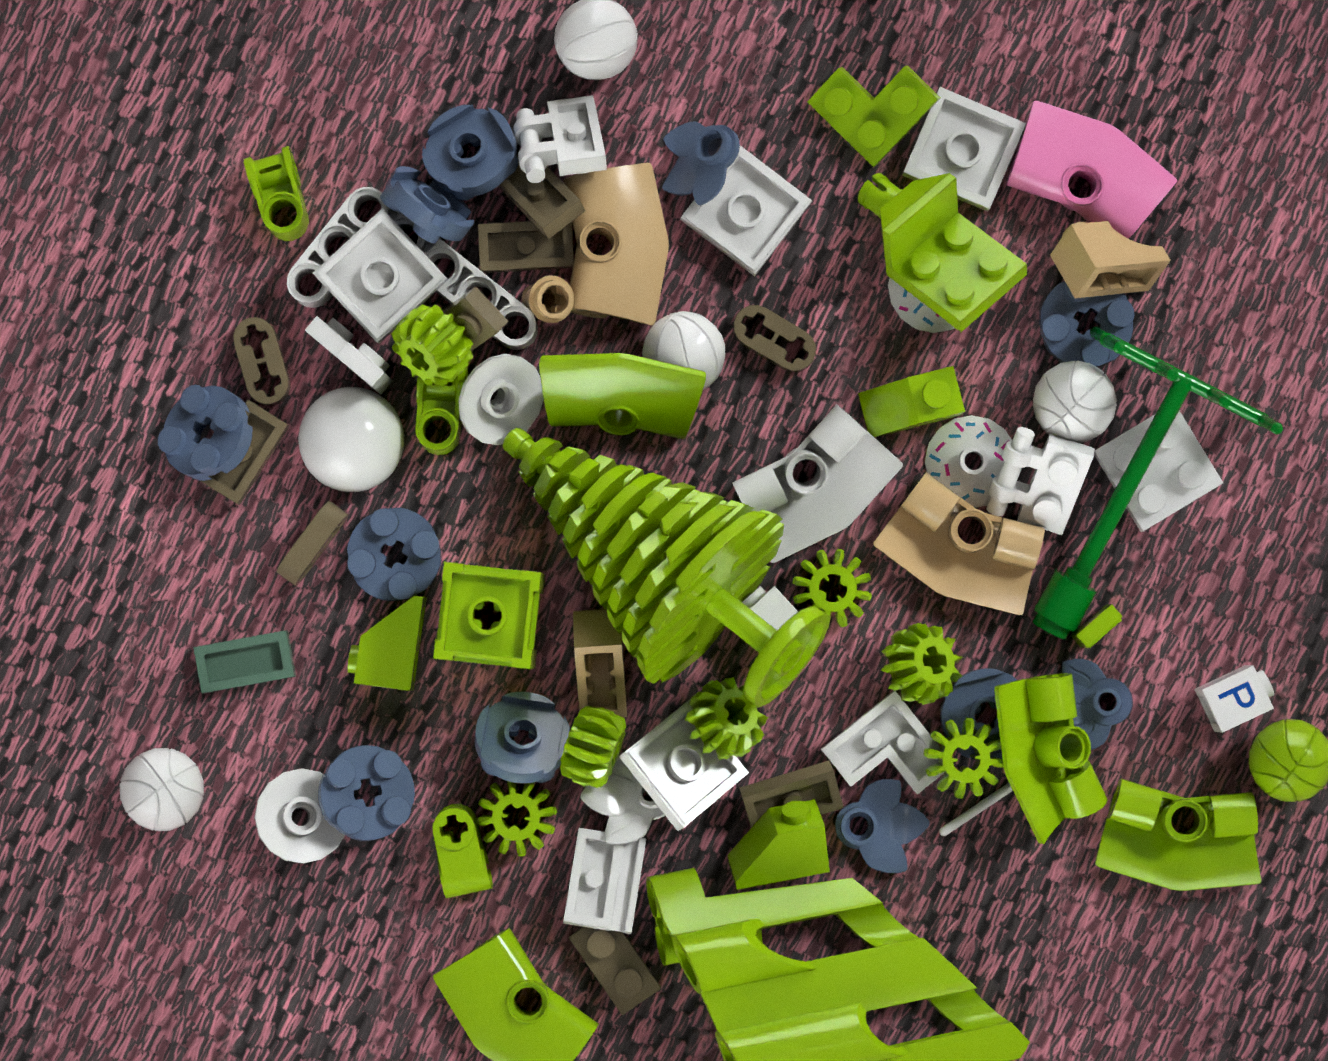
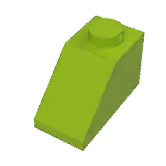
(912, 402)
(390, 649)
(781, 846)

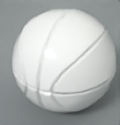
(595, 39)
(687, 341)
(1074, 401)
(161, 789)

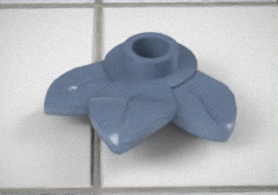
(699, 166)
(1089, 687)
(887, 829)

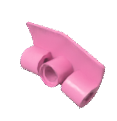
(1065, 145)

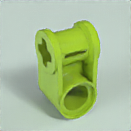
(275, 186)
(438, 404)
(461, 859)

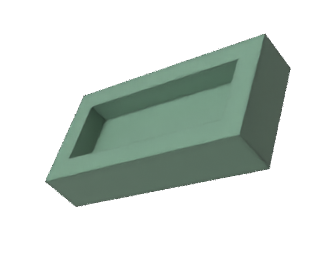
(244, 661)

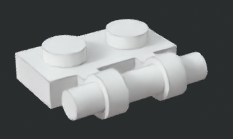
(575, 143)
(1054, 485)

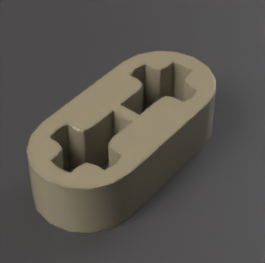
(780, 328)
(251, 365)
(312, 543)

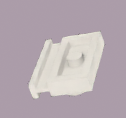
(604, 883)

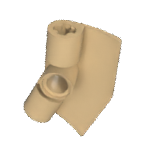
(628, 212)
(928, 546)

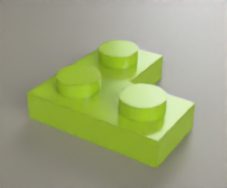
(872, 123)

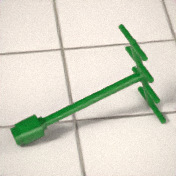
(1070, 592)

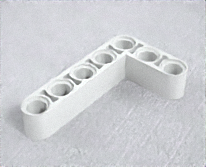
(465, 277)

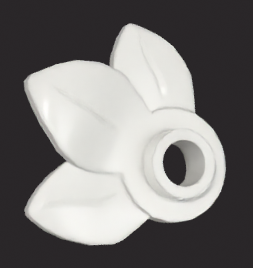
(624, 804)

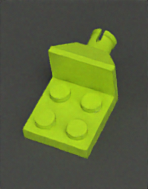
(938, 250)

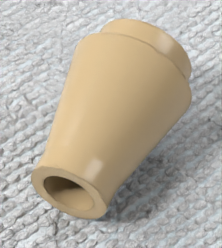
(557, 299)

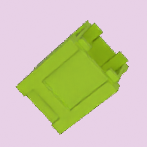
(514, 595)

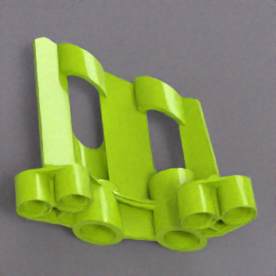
(818, 1007)

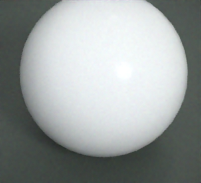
(351, 439)

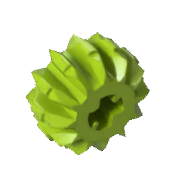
(432, 345)
(845, 580)
(921, 663)
(725, 719)
(593, 746)
(963, 774)
(516, 832)

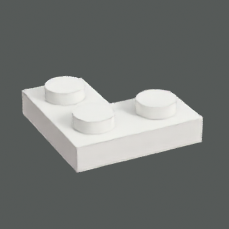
(362, 361)
(882, 733)

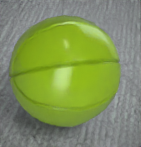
(1290, 760)

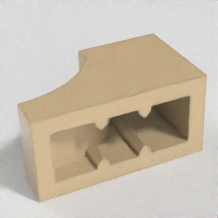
(1104, 262)
(599, 662)

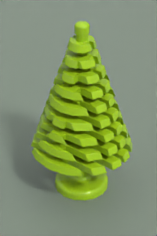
(668, 562)

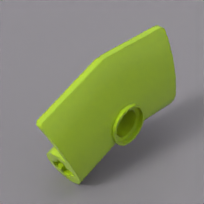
(620, 393)
(1045, 752)
(1211, 854)
(483, 998)

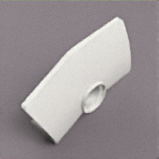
(848, 477)

